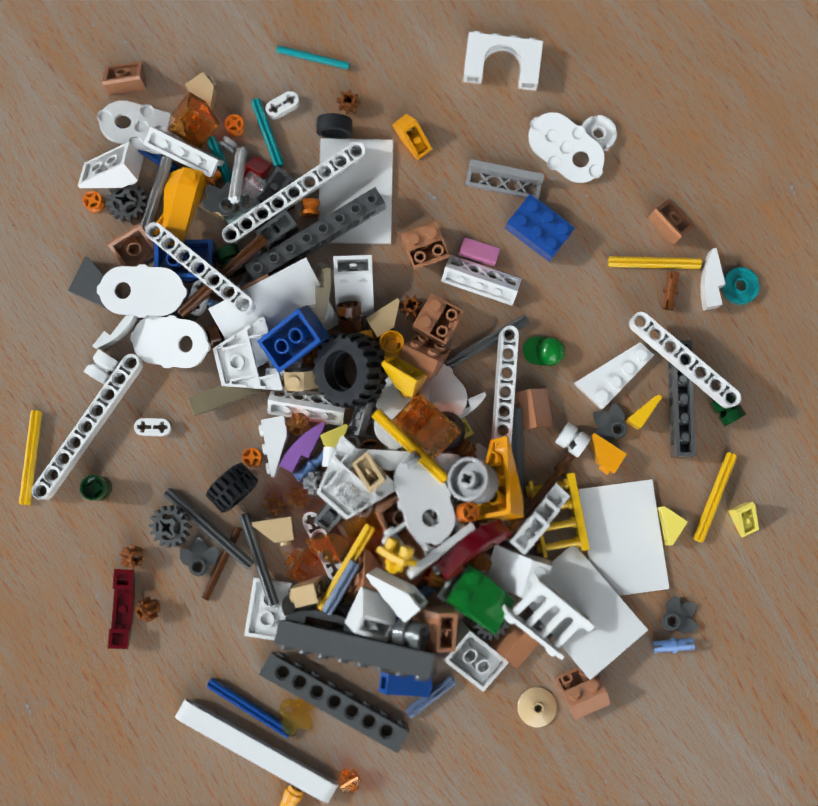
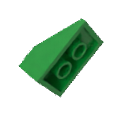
(479, 599)

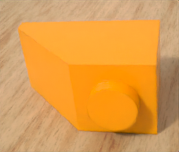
(412, 136)
(606, 455)

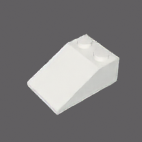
(112, 169)
(513, 569)
(474, 658)

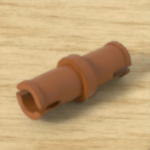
(671, 290)

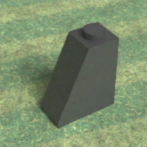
(86, 282)

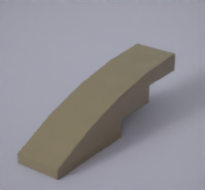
(322, 295)
(220, 397)

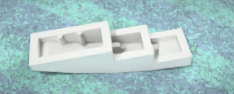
(539, 519)

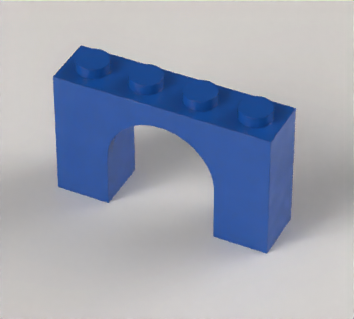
(404, 686)

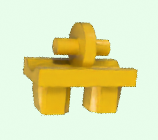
(396, 559)

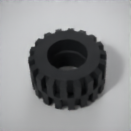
(231, 487)

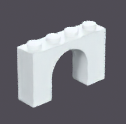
(526, 51)

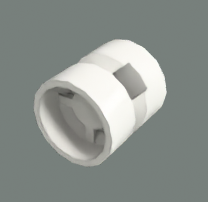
(101, 366)
(572, 439)

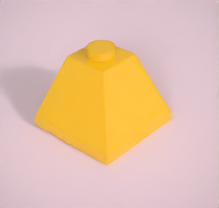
(404, 376)

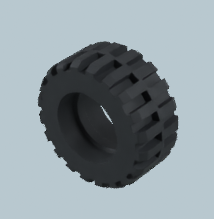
(331, 375)

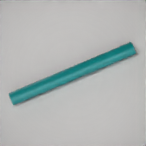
(313, 57)

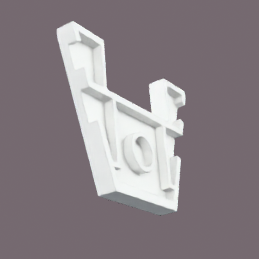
(237, 360)
(337, 476)

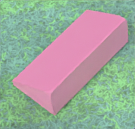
(479, 251)

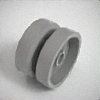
(472, 480)

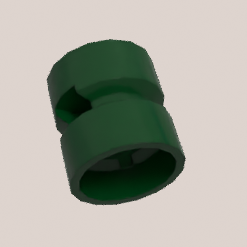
(226, 254)
(728, 415)
(95, 488)

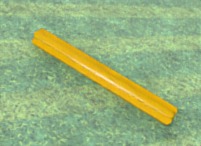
(654, 262)
(407, 443)
(30, 457)
(715, 497)
(354, 553)

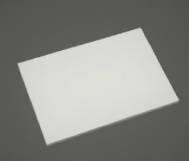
(371, 172)
(275, 299)
(625, 536)
(613, 620)

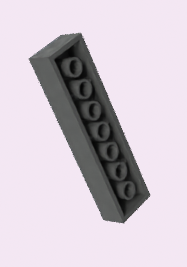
(354, 648)

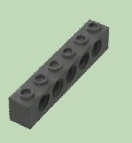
(681, 409)

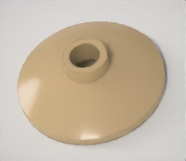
(527, 703)

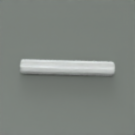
(237, 175)

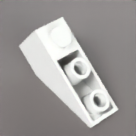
(275, 438)
(400, 595)

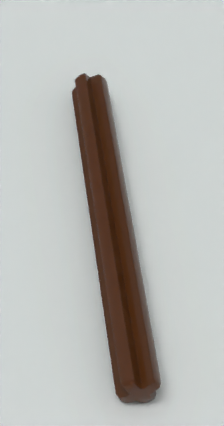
(230, 268)

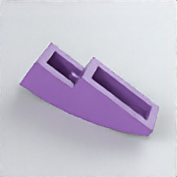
(302, 448)

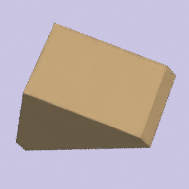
(369, 472)

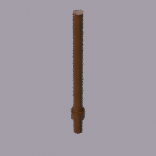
(560, 469)

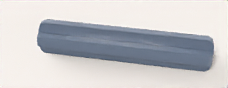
(341, 587)
(435, 693)

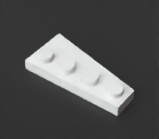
(611, 377)

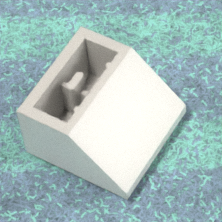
(371, 615)

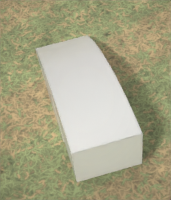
(711, 281)

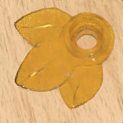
(297, 718)

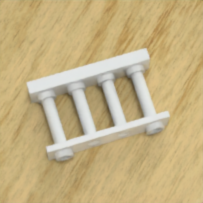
(431, 554)
(552, 598)

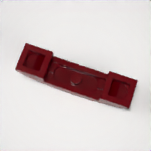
(470, 546)
(123, 609)

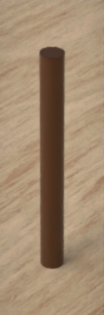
(220, 566)

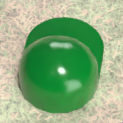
(544, 351)

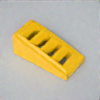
(641, 415)

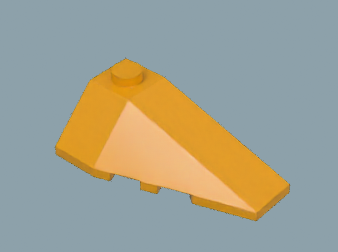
(181, 200)
(508, 499)

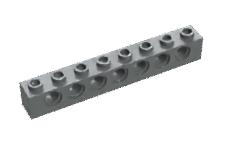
(317, 235)
(392, 740)

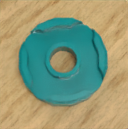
(750, 281)

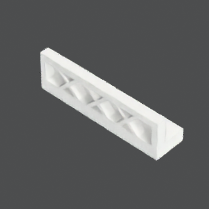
(182, 151)
(480, 282)
(316, 412)

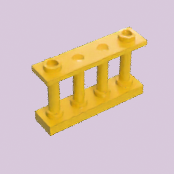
(576, 521)

